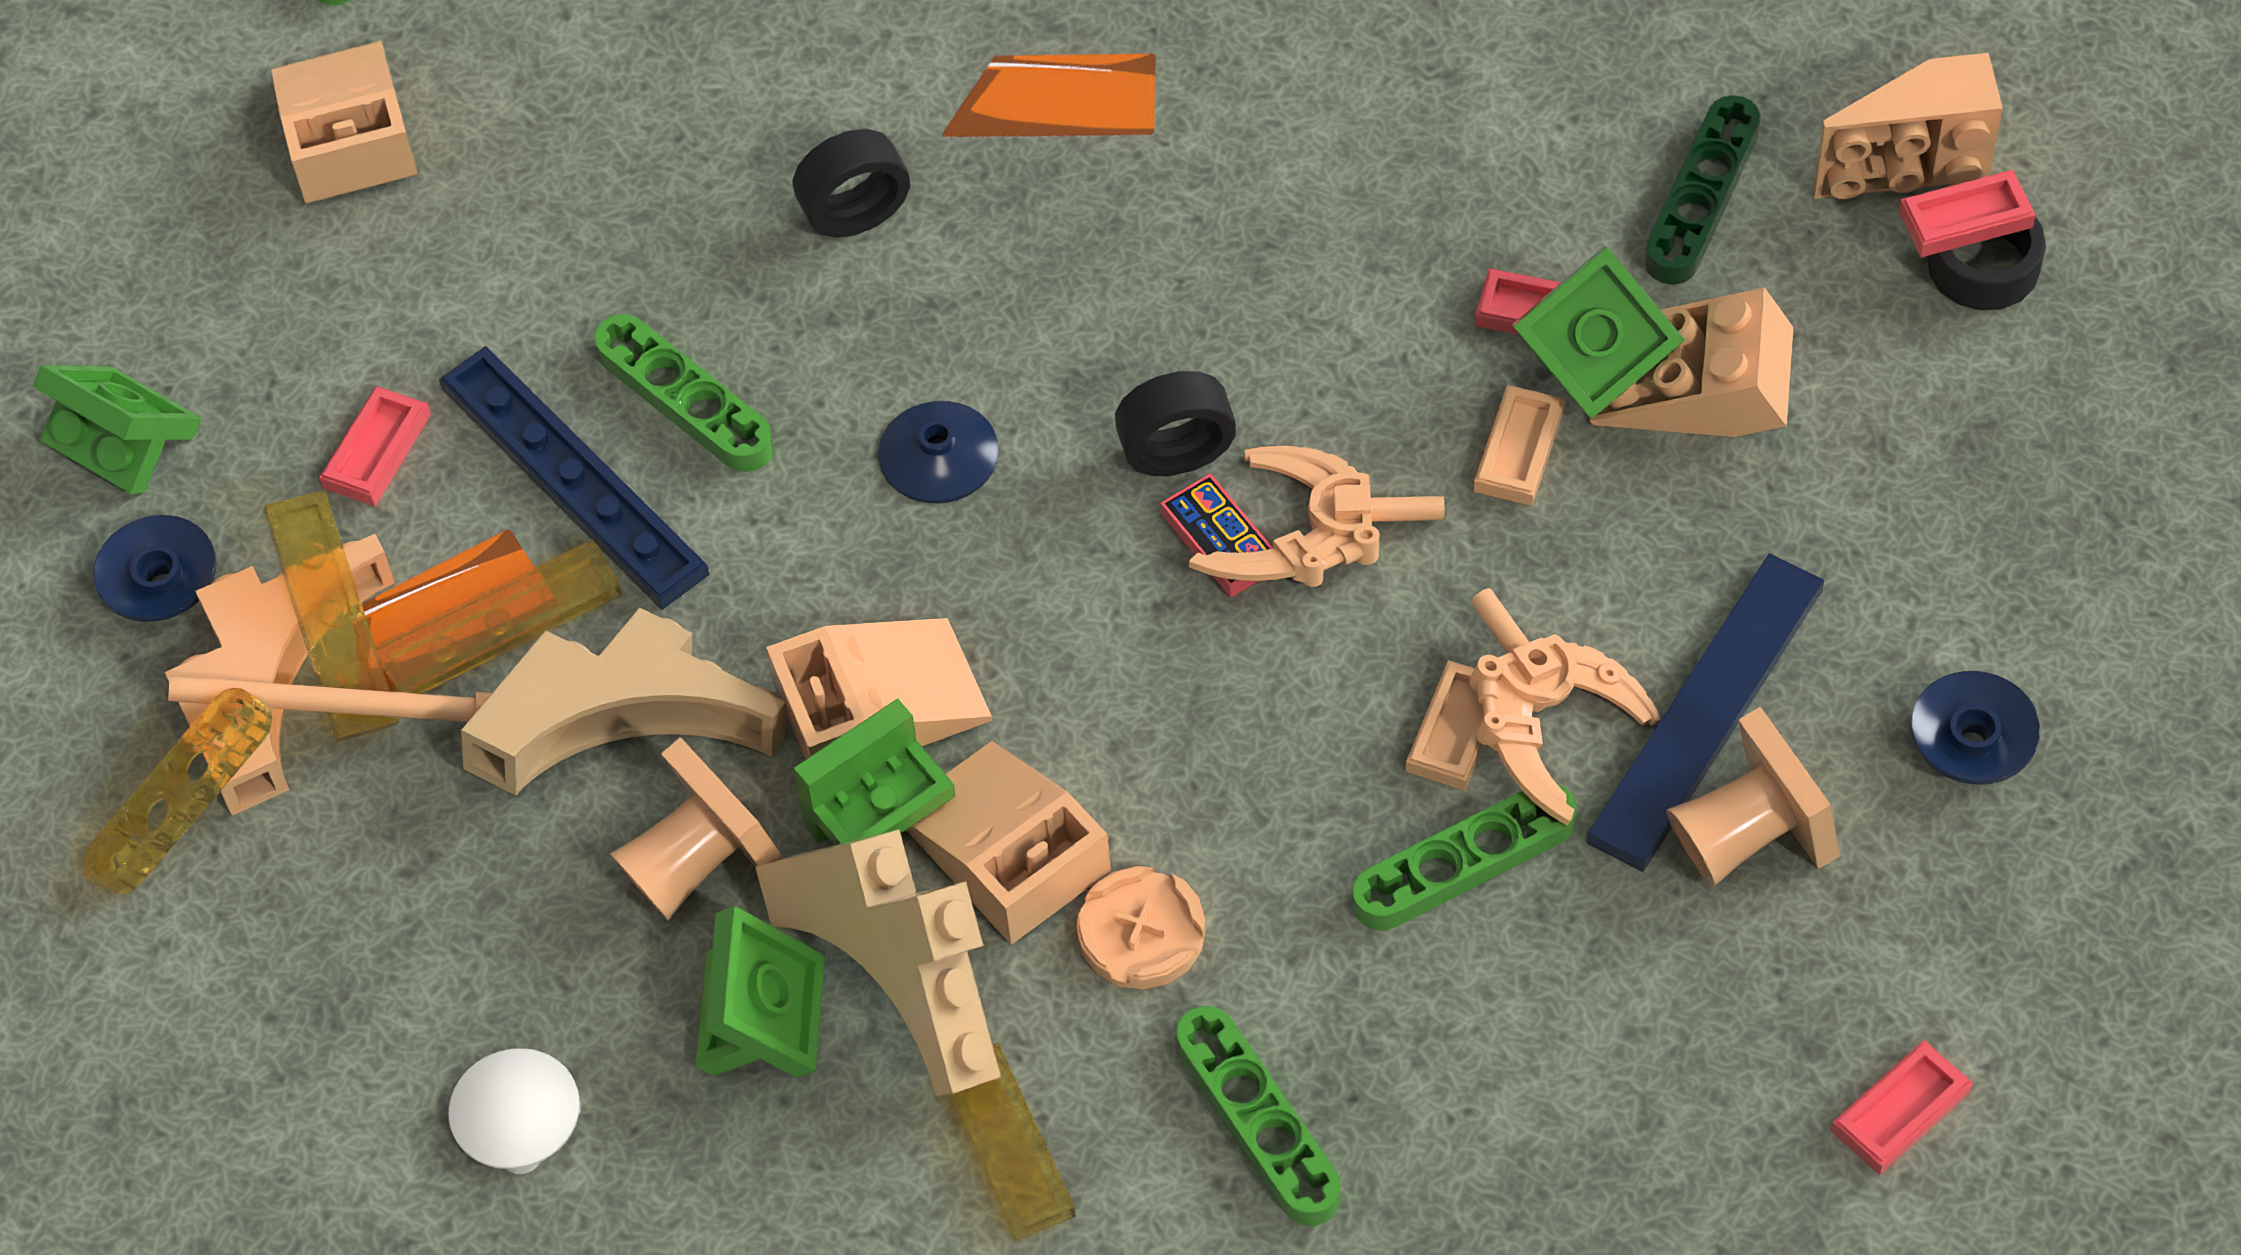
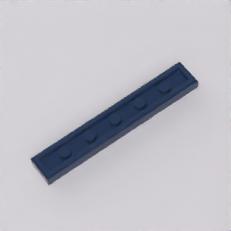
(575, 478)
(1705, 711)

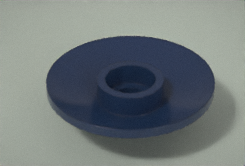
(938, 470)
(149, 549)
(1978, 705)

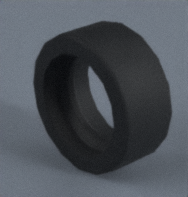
(838, 161)
(1991, 288)
(1168, 400)

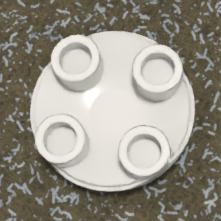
(514, 1109)

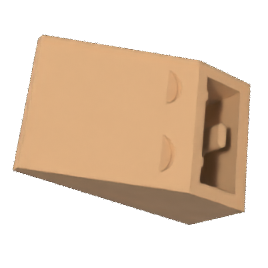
(343, 122)
(1914, 131)
(1722, 378)
(853, 670)
(1013, 841)

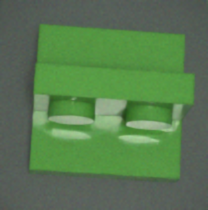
(1598, 332)
(111, 422)
(870, 780)
(759, 998)

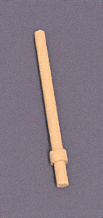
(333, 699)

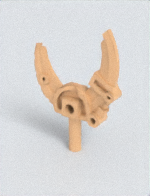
(1339, 517)
(1536, 678)

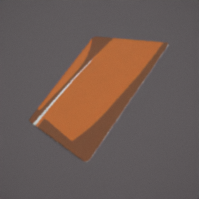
(1060, 97)
(445, 586)

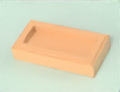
(1519, 445)
(1447, 739)

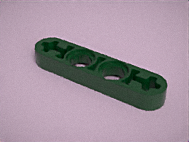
(1698, 188)

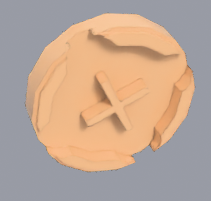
(1141, 928)

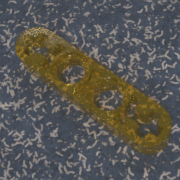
(171, 782)

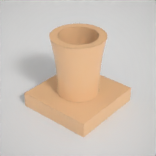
(1756, 808)
(692, 839)

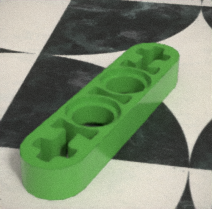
(678, 397)
(1458, 847)
(1264, 1111)

